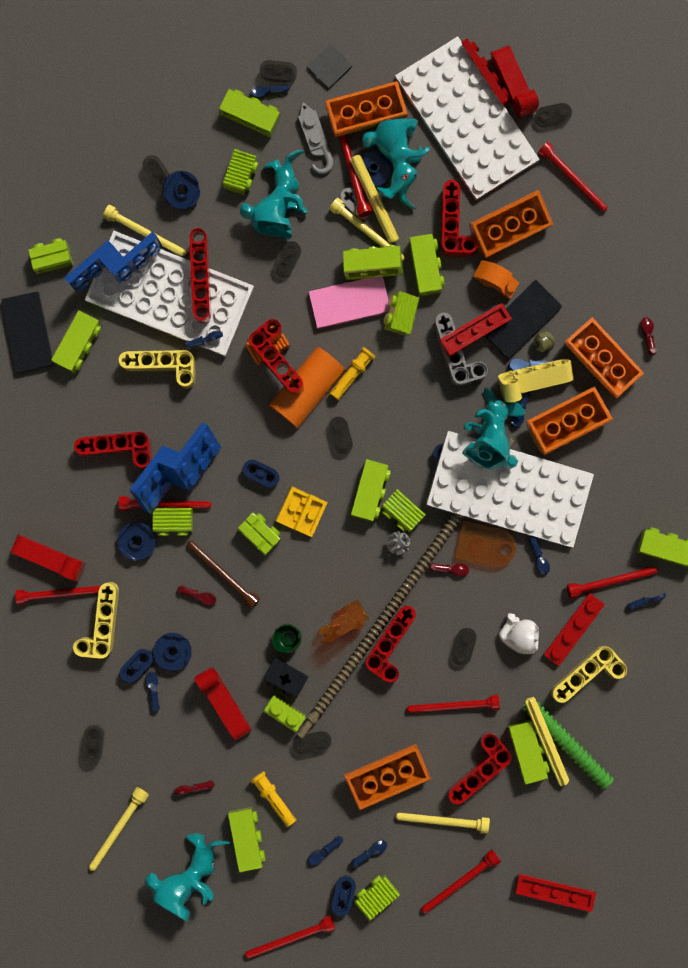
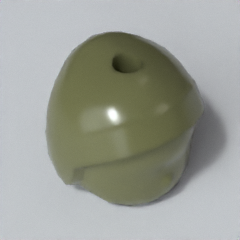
(544, 341)

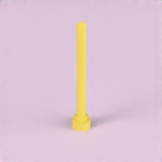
(339, 208)
(112, 214)
(138, 797)
(480, 825)

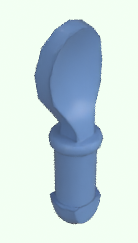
(516, 364)

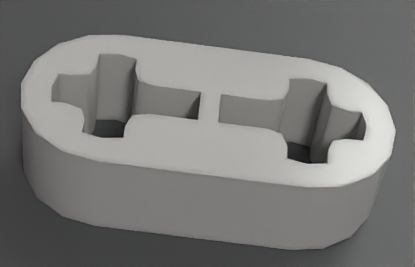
(351, 207)

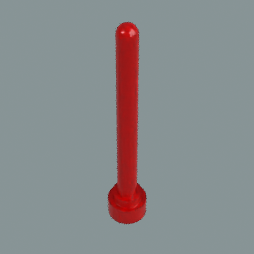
(548, 152)
(363, 208)
(127, 503)
(575, 590)
(23, 596)
(491, 702)
(489, 860)
(325, 925)

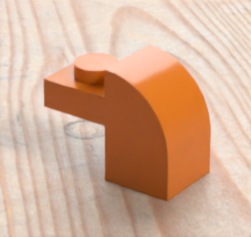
(496, 277)

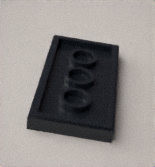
(528, 315)
(27, 332)

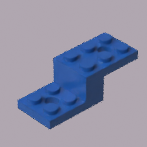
(114, 262)
(175, 468)

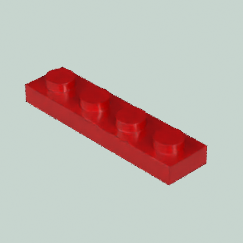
(482, 65)
(474, 329)
(573, 629)
(555, 892)

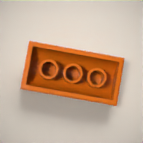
(365, 109)
(510, 224)
(604, 358)
(318, 375)
(568, 421)
(387, 776)

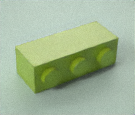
(250, 112)
(372, 262)
(426, 264)
(77, 342)
(370, 490)
(663, 546)
(528, 752)
(246, 839)

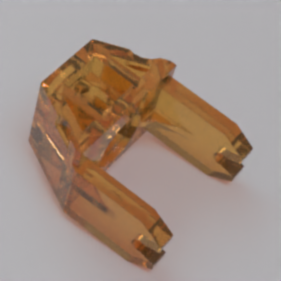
(346, 619)

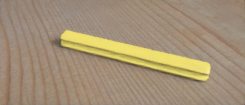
(374, 199)
(546, 741)

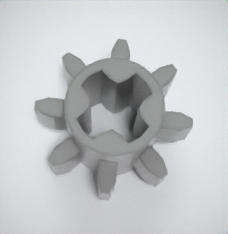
(398, 543)

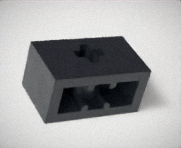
(280, 668)

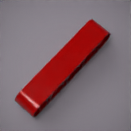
(196, 267)

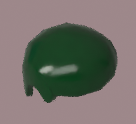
(286, 638)

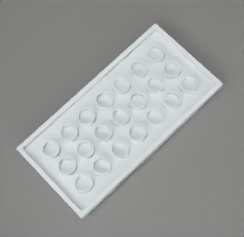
(466, 118)
(162, 297)
(530, 498)

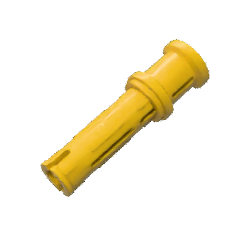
(357, 366)
(268, 791)

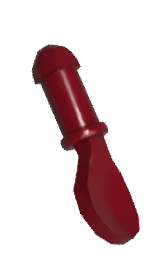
(647, 327)
(458, 569)
(205, 597)
(196, 788)

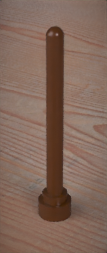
(250, 598)

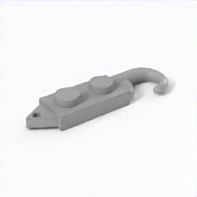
(315, 137)

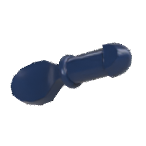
(260, 92)
(201, 341)
(518, 420)
(542, 564)
(643, 601)
(152, 682)
(376, 849)
(318, 855)

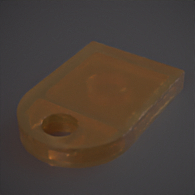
(483, 545)

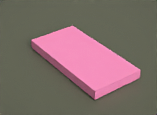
(349, 301)

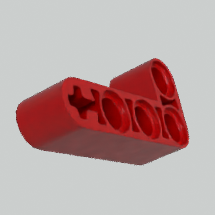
(521, 98)
(454, 219)
(279, 361)
(112, 447)
(48, 557)
(393, 640)
(223, 703)
(476, 771)

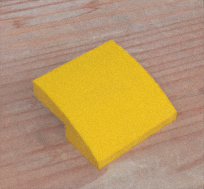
(301, 511)

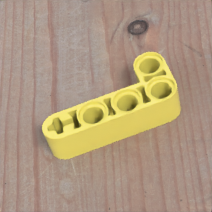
(156, 365)
(534, 378)
(101, 619)
(585, 677)

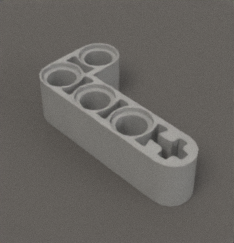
(461, 366)

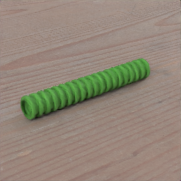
(575, 751)

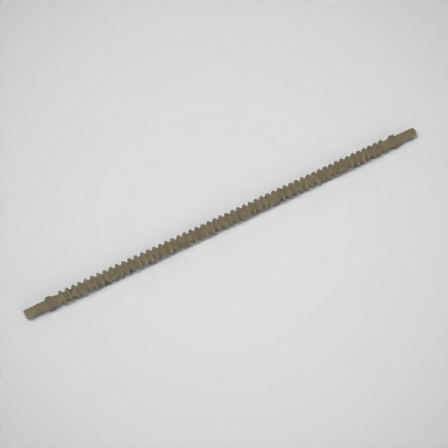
(313, 717)

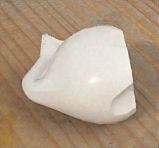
(520, 635)

